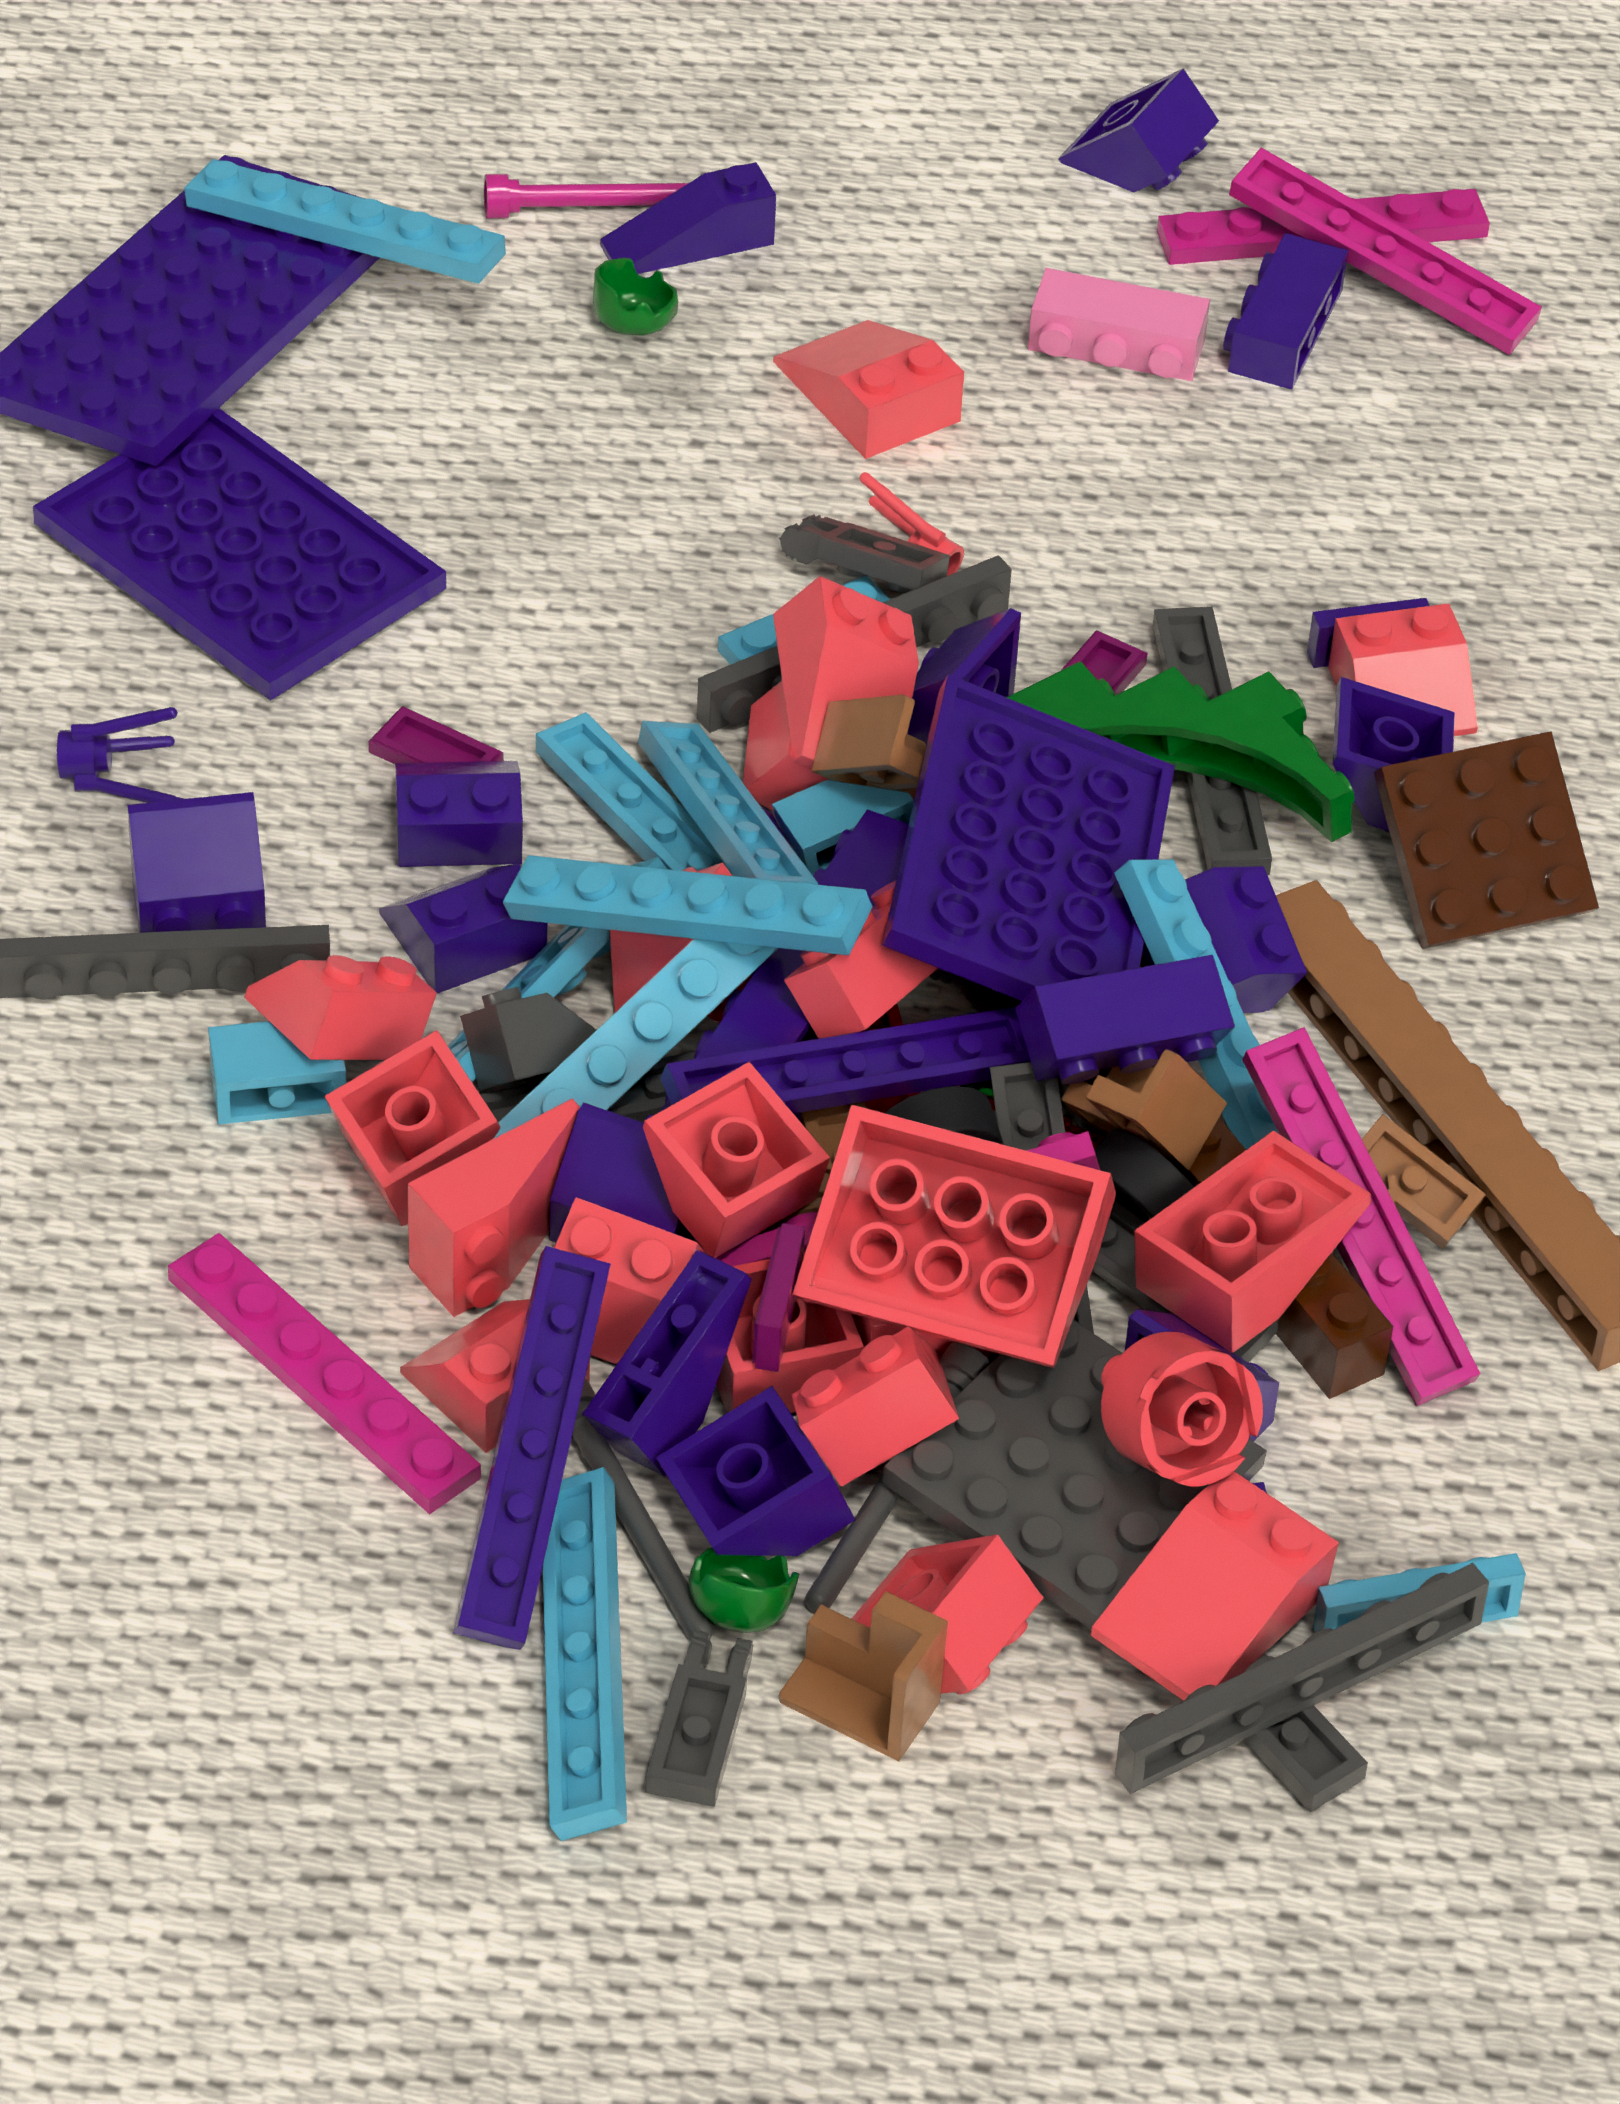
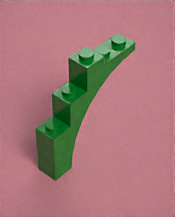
(1240, 736)

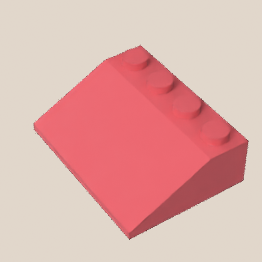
(955, 1236)

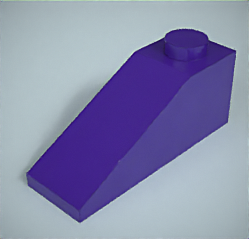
(701, 221)
(672, 1365)

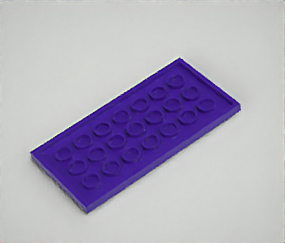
(170, 328)

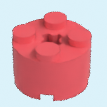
(1180, 1408)

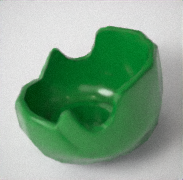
(630, 301)
(742, 1590)

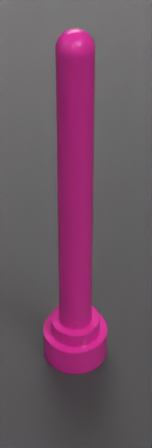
(507, 195)

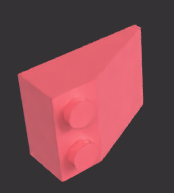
(877, 384)
(839, 649)
(487, 1211)
(1246, 1240)
(1217, 1588)

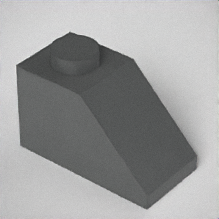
(521, 1036)

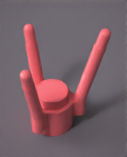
(911, 523)

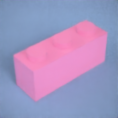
(1118, 324)

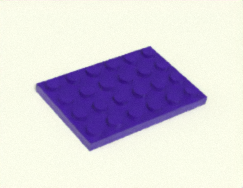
(242, 553)
(1022, 845)

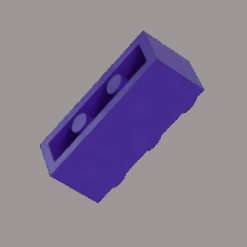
(1285, 310)
(1125, 1019)

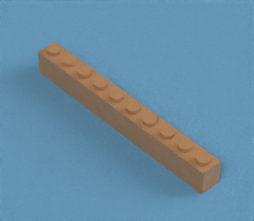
(1448, 1106)

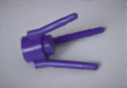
(89, 750)

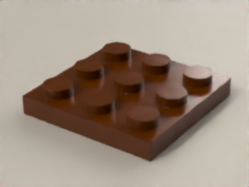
(1486, 839)

